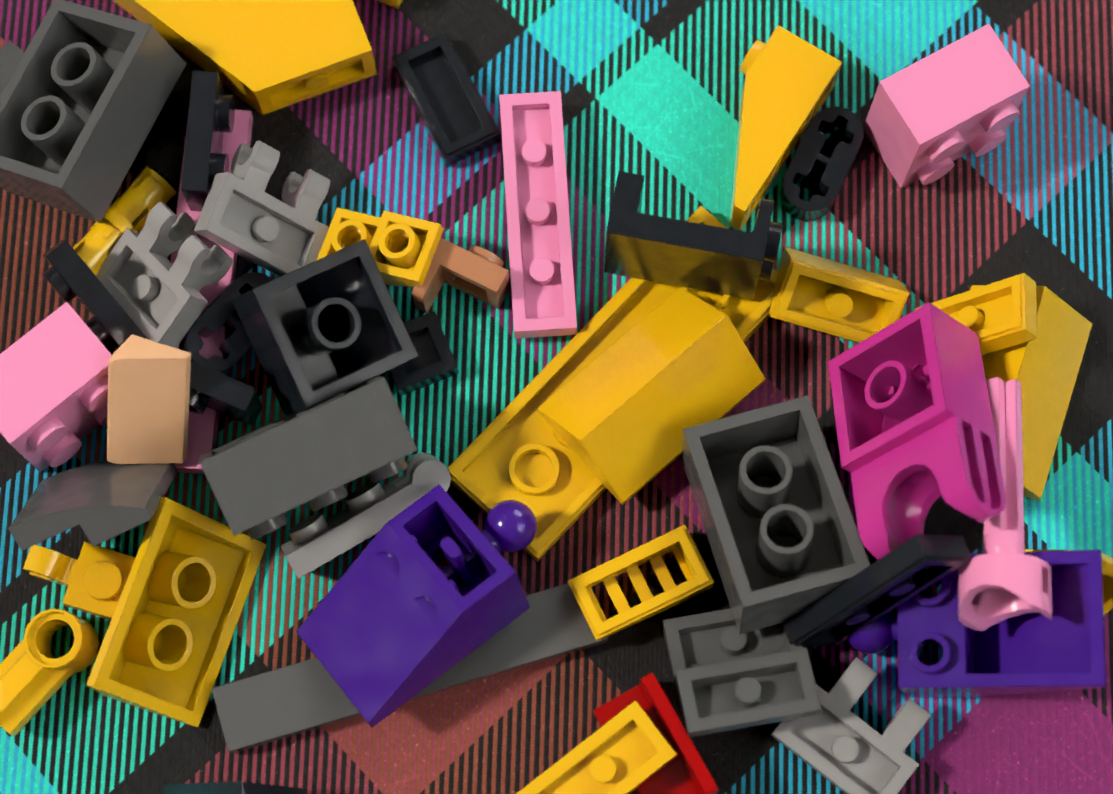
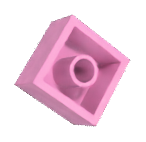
(945, 107)
(53, 389)

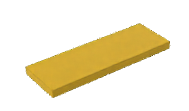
(525, 457)

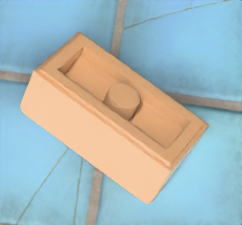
(148, 403)

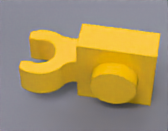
(92, 580)

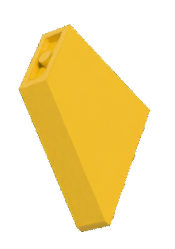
(266, 48)

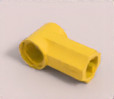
(31, 672)

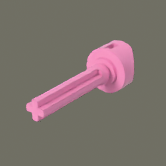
(1003, 578)

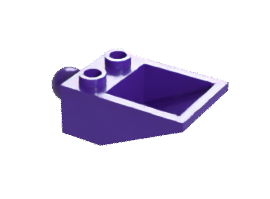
(406, 620)
(1010, 657)

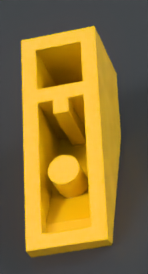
(779, 98)

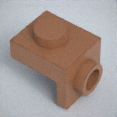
(470, 271)

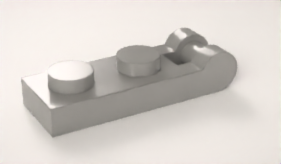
(368, 510)

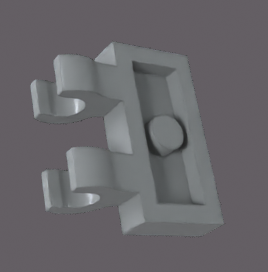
(258, 225)
(152, 290)
(847, 747)

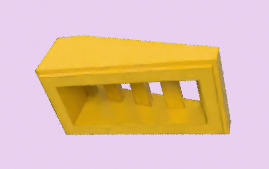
(689, 559)

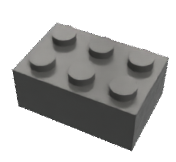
(82, 107)
(308, 457)
(772, 510)

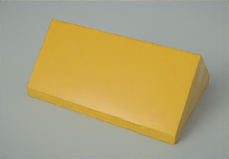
(1047, 378)
(657, 379)
(176, 614)

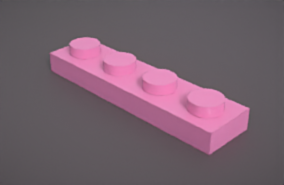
(538, 215)

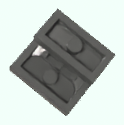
(97, 496)
(734, 677)

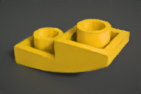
(397, 242)

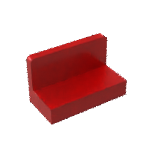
(685, 772)

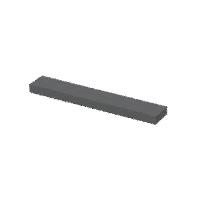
(308, 698)

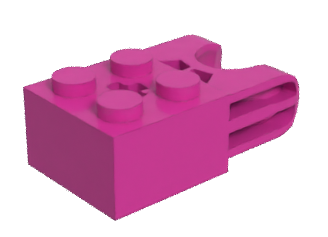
(915, 427)

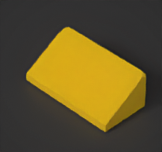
(835, 296)

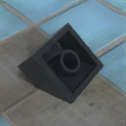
(324, 328)

